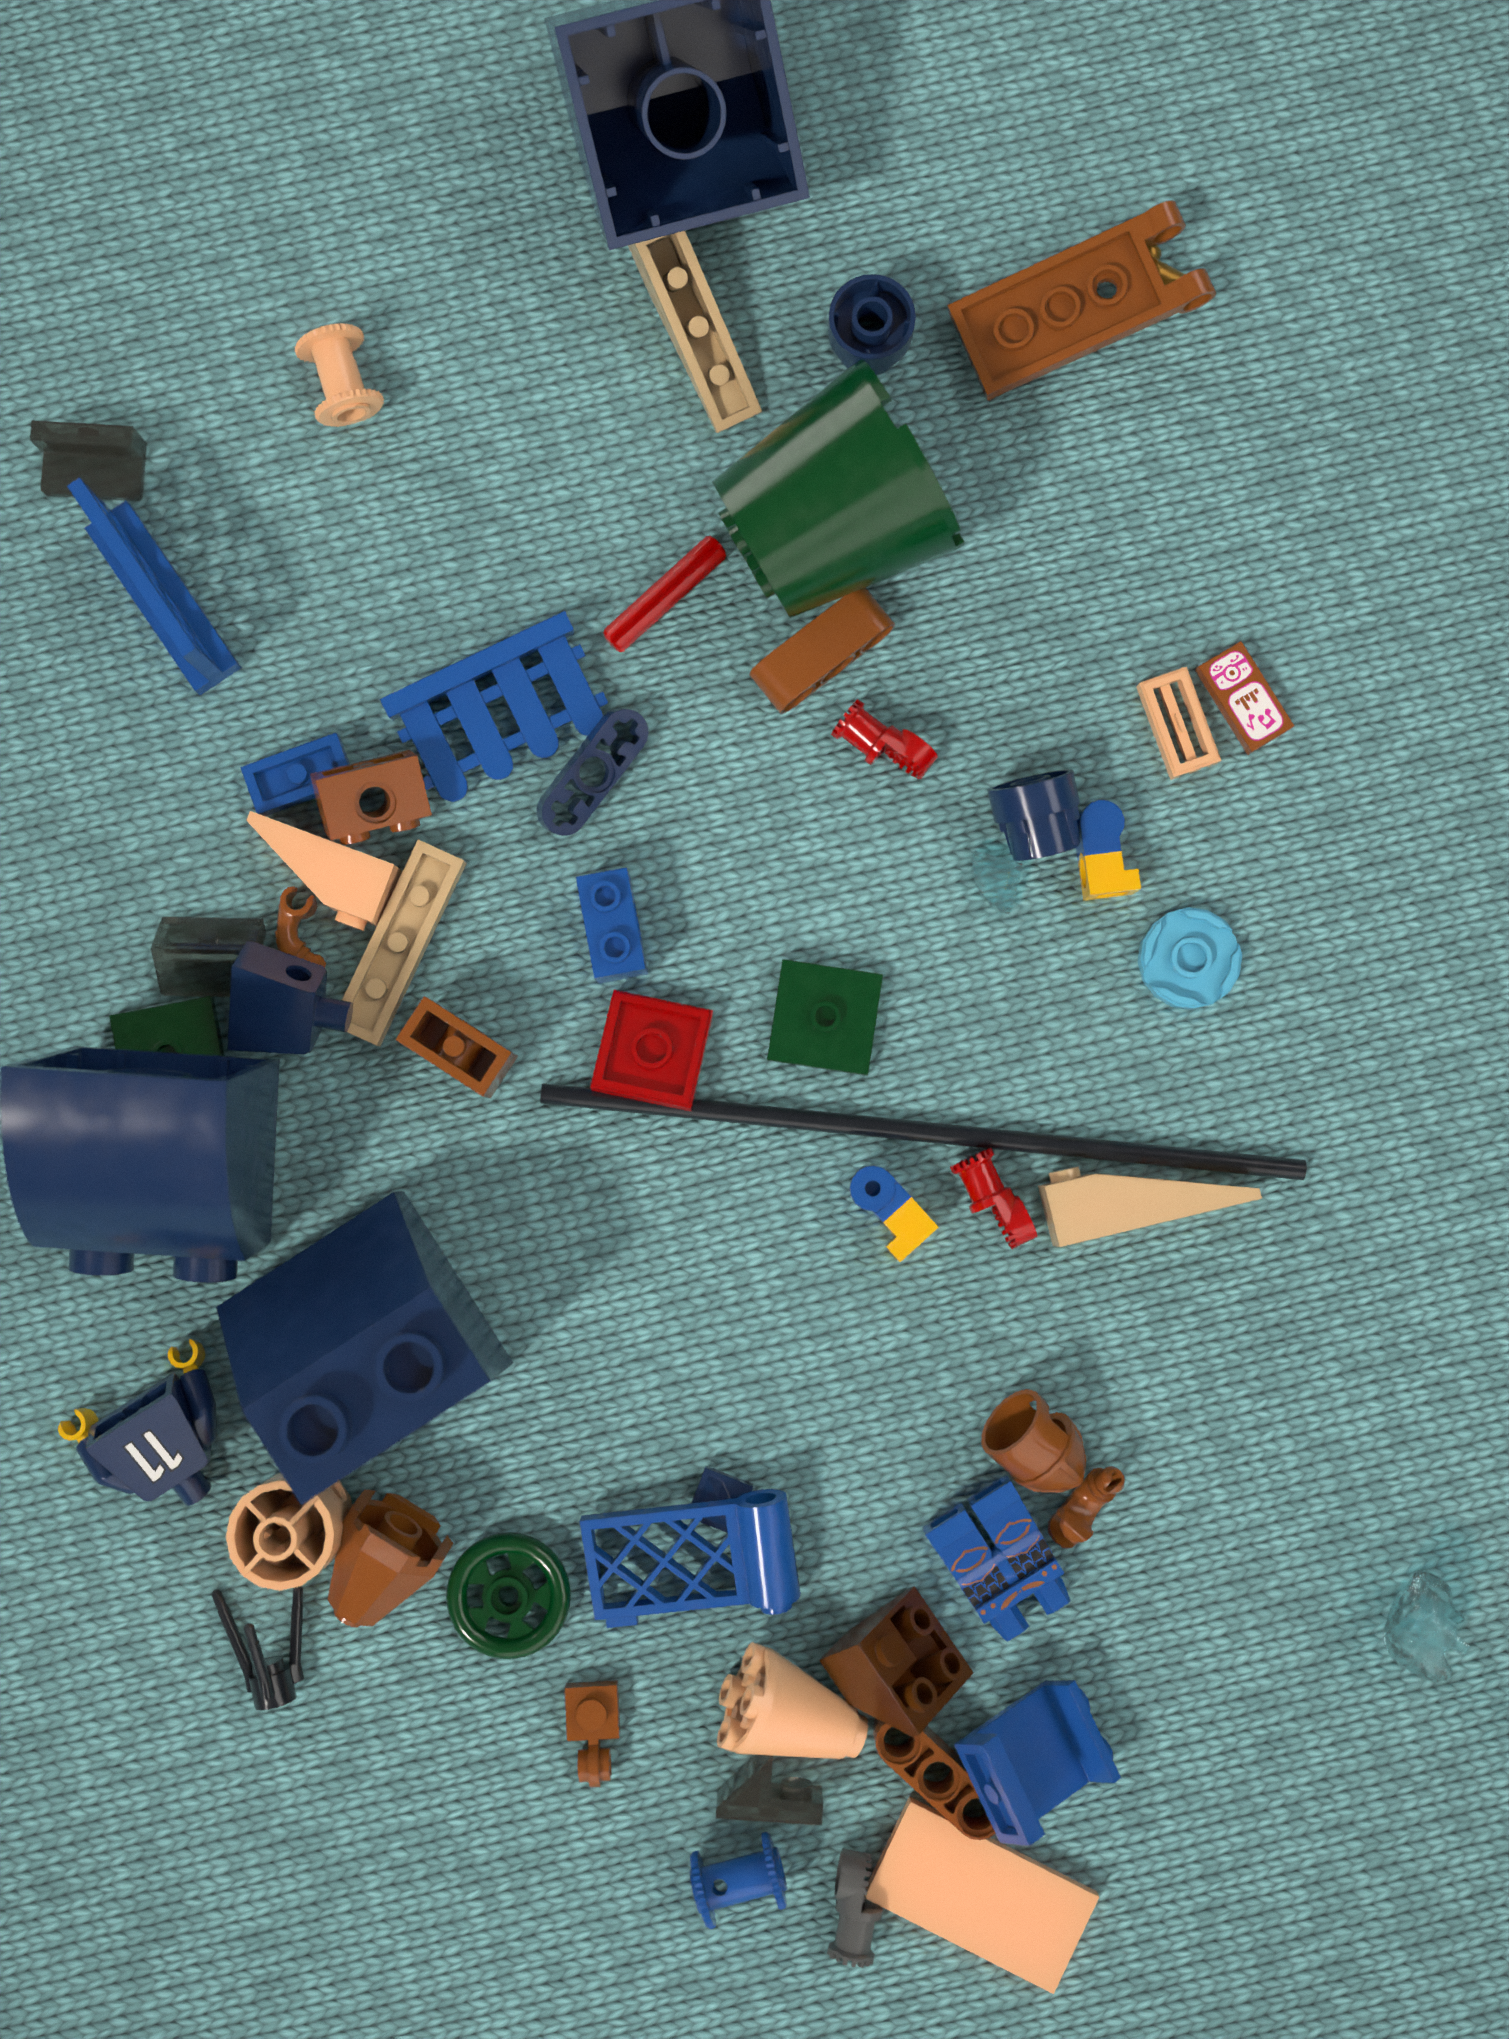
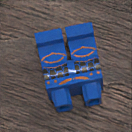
(1008, 1571)

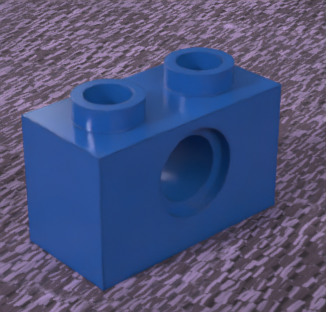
(612, 925)

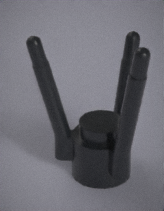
(268, 1677)

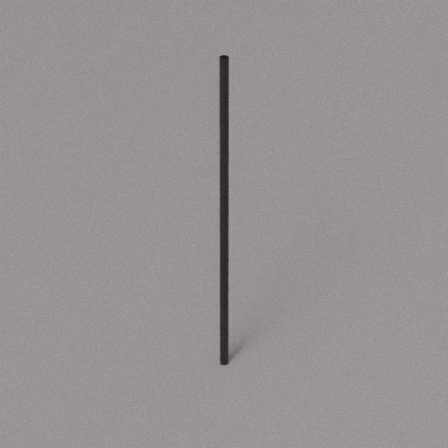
(938, 1133)

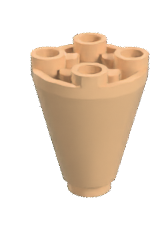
(785, 1712)

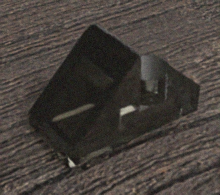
(753, 1796)

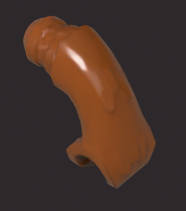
(288, 924)
(1075, 1517)

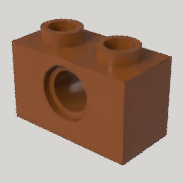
(341, 787)
(456, 1047)

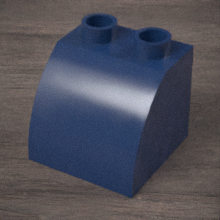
(677, 113)
(142, 1157)

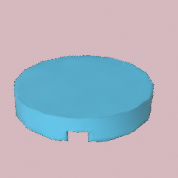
(1189, 958)

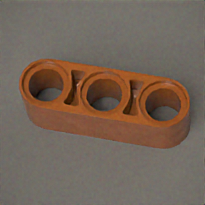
(821, 649)
(945, 1796)

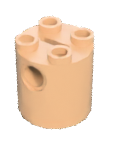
(280, 1540)

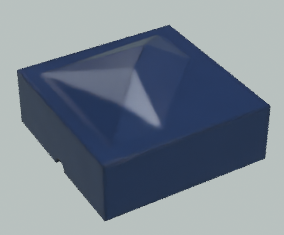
(719, 1486)

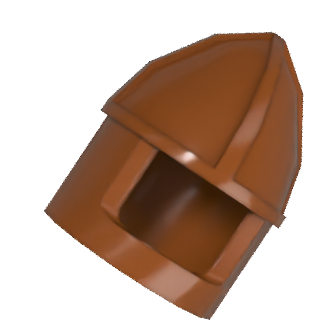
(1035, 1446)

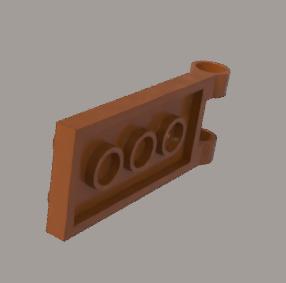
(1054, 309)

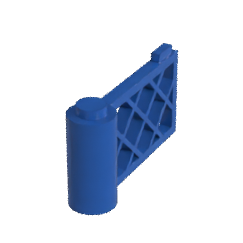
(759, 1549)

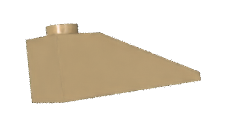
(696, 328)
(1106, 1204)

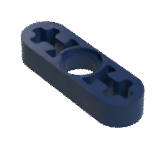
(606, 735)

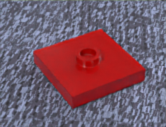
(652, 1050)

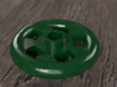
(472, 1620)

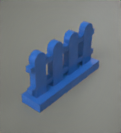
(470, 707)

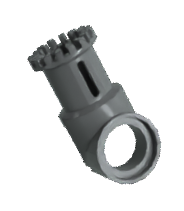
(855, 1912)

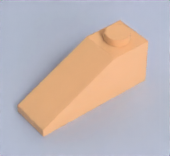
(339, 876)

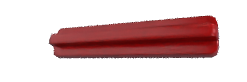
(664, 593)

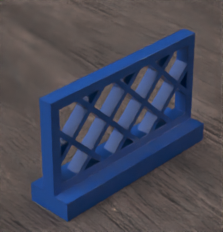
(157, 590)

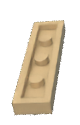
(401, 940)

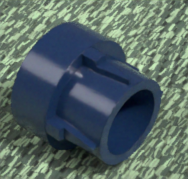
(874, 300)
(1037, 814)

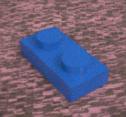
(285, 777)

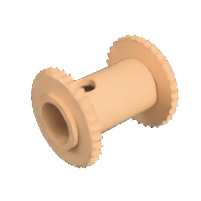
(339, 375)

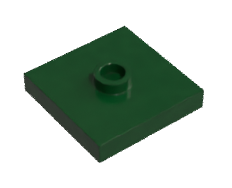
(825, 1017)
(173, 1027)

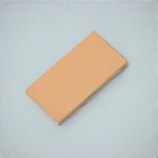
(981, 1896)

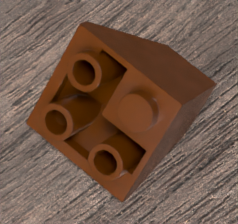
(898, 1664)

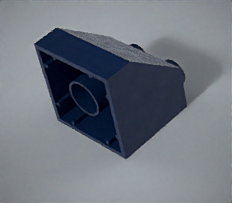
(355, 1345)

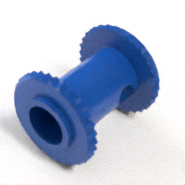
(745, 1877)

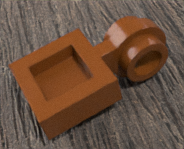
(593, 1716)

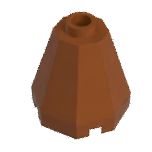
(383, 1557)

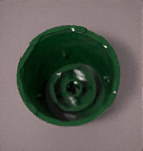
(836, 498)

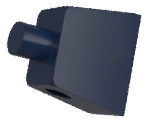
(280, 1003)

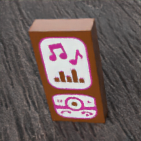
(1244, 698)

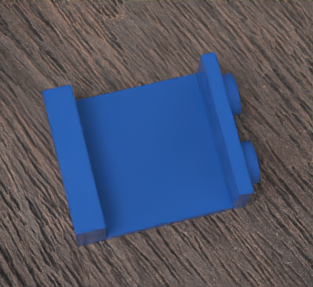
(1035, 1758)

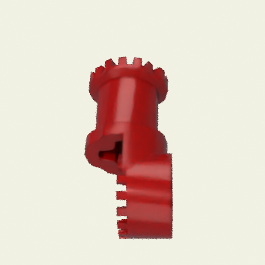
(875, 738)
(988, 1190)

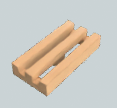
(1159, 728)

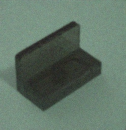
(103, 456)
(198, 953)

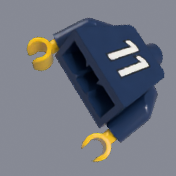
(154, 1438)

